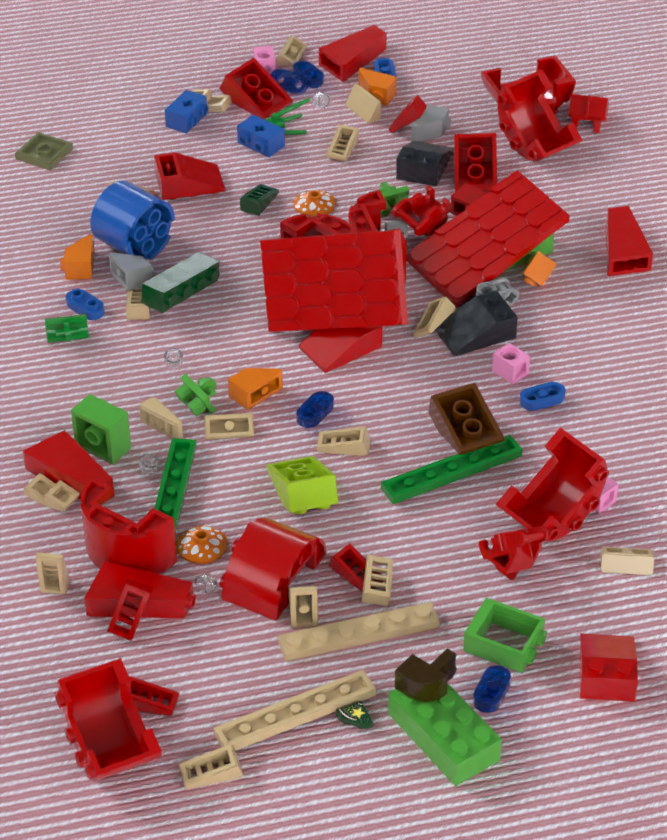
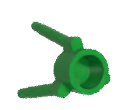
(278, 120)

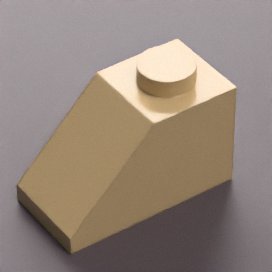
(303, 606)

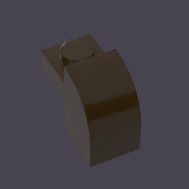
(424, 680)

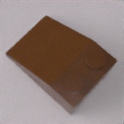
(464, 419)

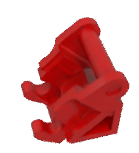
(588, 108)
(423, 212)
(514, 549)

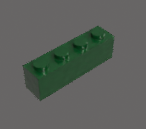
(180, 282)

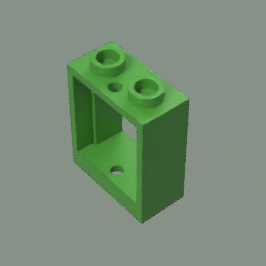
(508, 618)

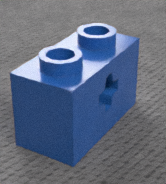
(186, 111)
(260, 135)

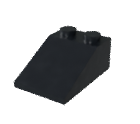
(422, 162)
(478, 324)

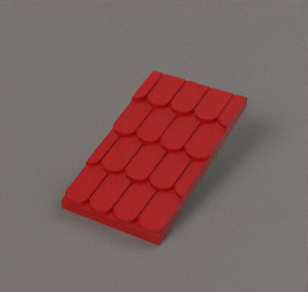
(488, 238)
(334, 281)

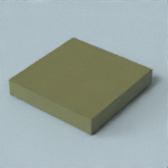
(44, 151)

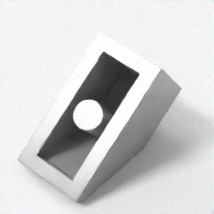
(431, 124)
(130, 270)

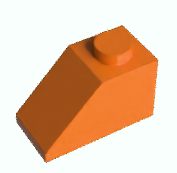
(378, 84)
(79, 259)
(537, 269)
(254, 385)

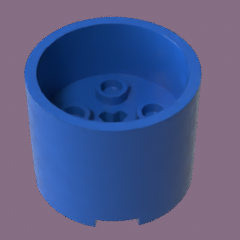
(132, 220)

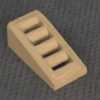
(347, 133)
(134, 308)
(433, 316)
(160, 418)
(353, 441)
(52, 573)
(372, 595)
(221, 774)

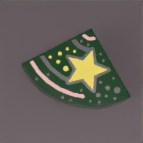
(355, 715)

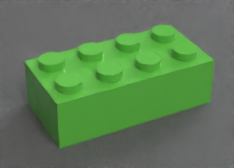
(448, 733)

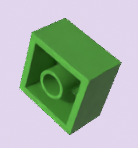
(101, 428)

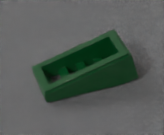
(257, 199)

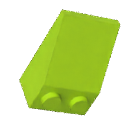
(303, 484)

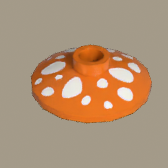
(314, 202)
(202, 544)

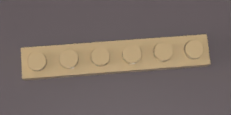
(358, 631)
(295, 711)

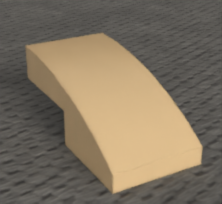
(215, 103)
(49, 494)

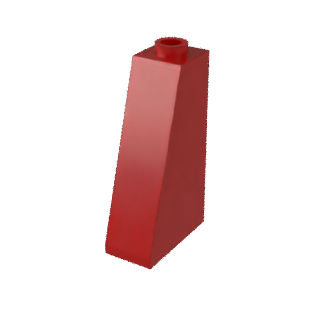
(352, 52)
(626, 243)
(64, 460)
(168, 599)

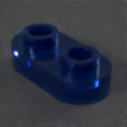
(311, 72)
(290, 81)
(315, 409)
(490, 694)

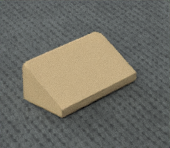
(291, 52)
(364, 104)
(229, 426)
(627, 560)

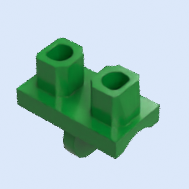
(66, 328)

